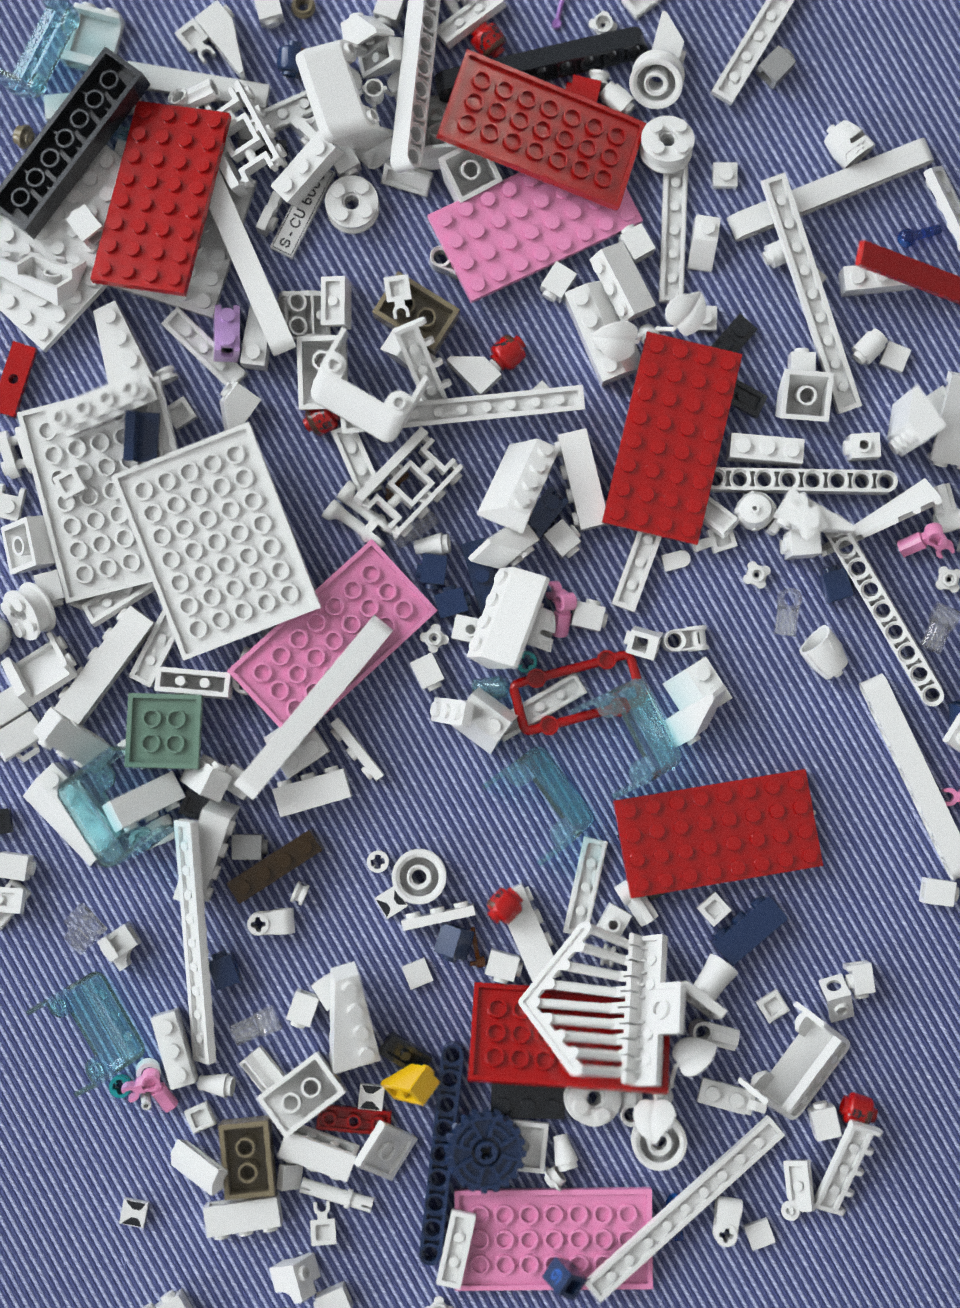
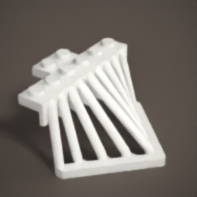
(649, 1010)

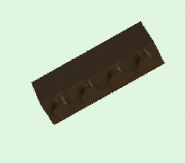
(275, 866)

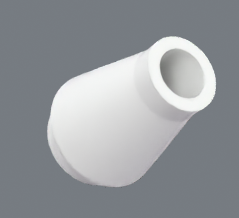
(434, 544)
(217, 1084)
(564, 1153)

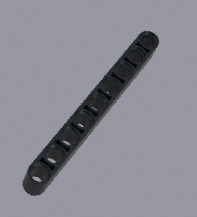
(564, 58)

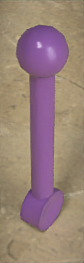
(556, 23)

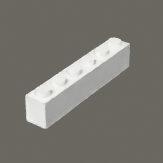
(104, 665)

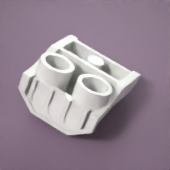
(302, 313)

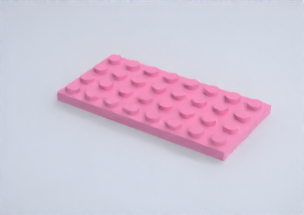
(521, 230)
(301, 650)
(525, 1228)

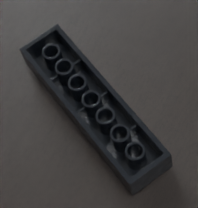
(70, 142)

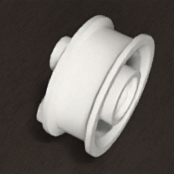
(657, 64)
(668, 131)
(352, 189)
(29, 611)
(419, 892)
(594, 1114)
(664, 1156)

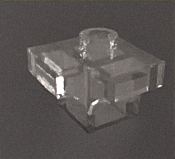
(83, 929)

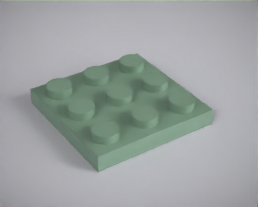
(163, 731)

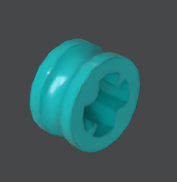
(530, 667)
(116, 1091)

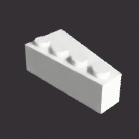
(118, 344)
(214, 827)
(351, 1028)

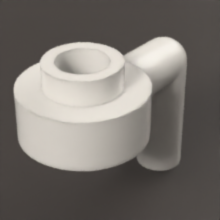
(148, 1062)

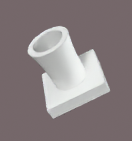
(709, 985)

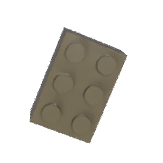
(438, 313)
(248, 1157)

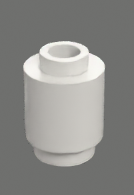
(617, 98)
(774, 255)
(869, 347)

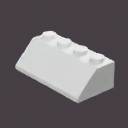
(590, 311)
(912, 422)
(518, 483)
(507, 618)
(44, 799)

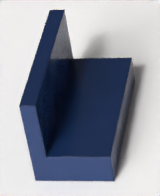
(141, 436)

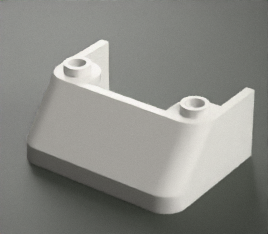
(336, 98)
(356, 406)
(801, 1068)

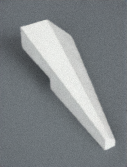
(42, 276)
(907, 504)

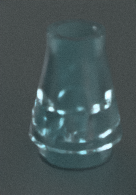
(495, 686)

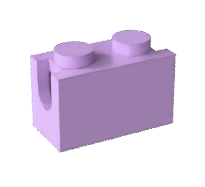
(226, 333)

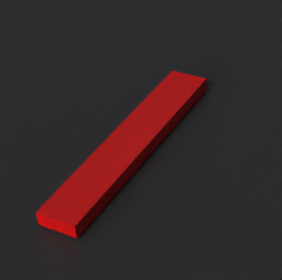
(908, 271)

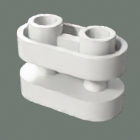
(11, 464)

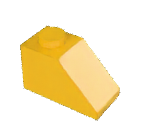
(412, 1084)

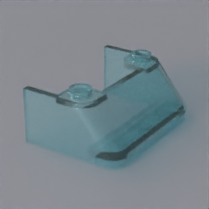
(42, 50)
(646, 727)
(559, 792)
(83, 800)
(102, 1025)

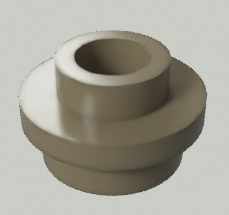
(303, 14)
(23, 136)

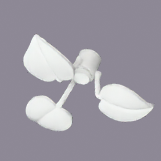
(374, 95)
(683, 312)
(658, 1116)

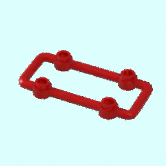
(536, 678)

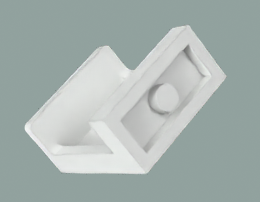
(96, 30)
(41, 671)

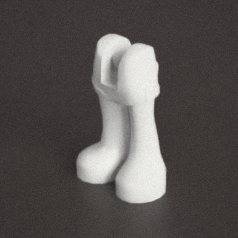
(337, 511)

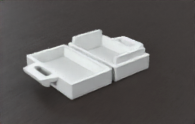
(16, 728)

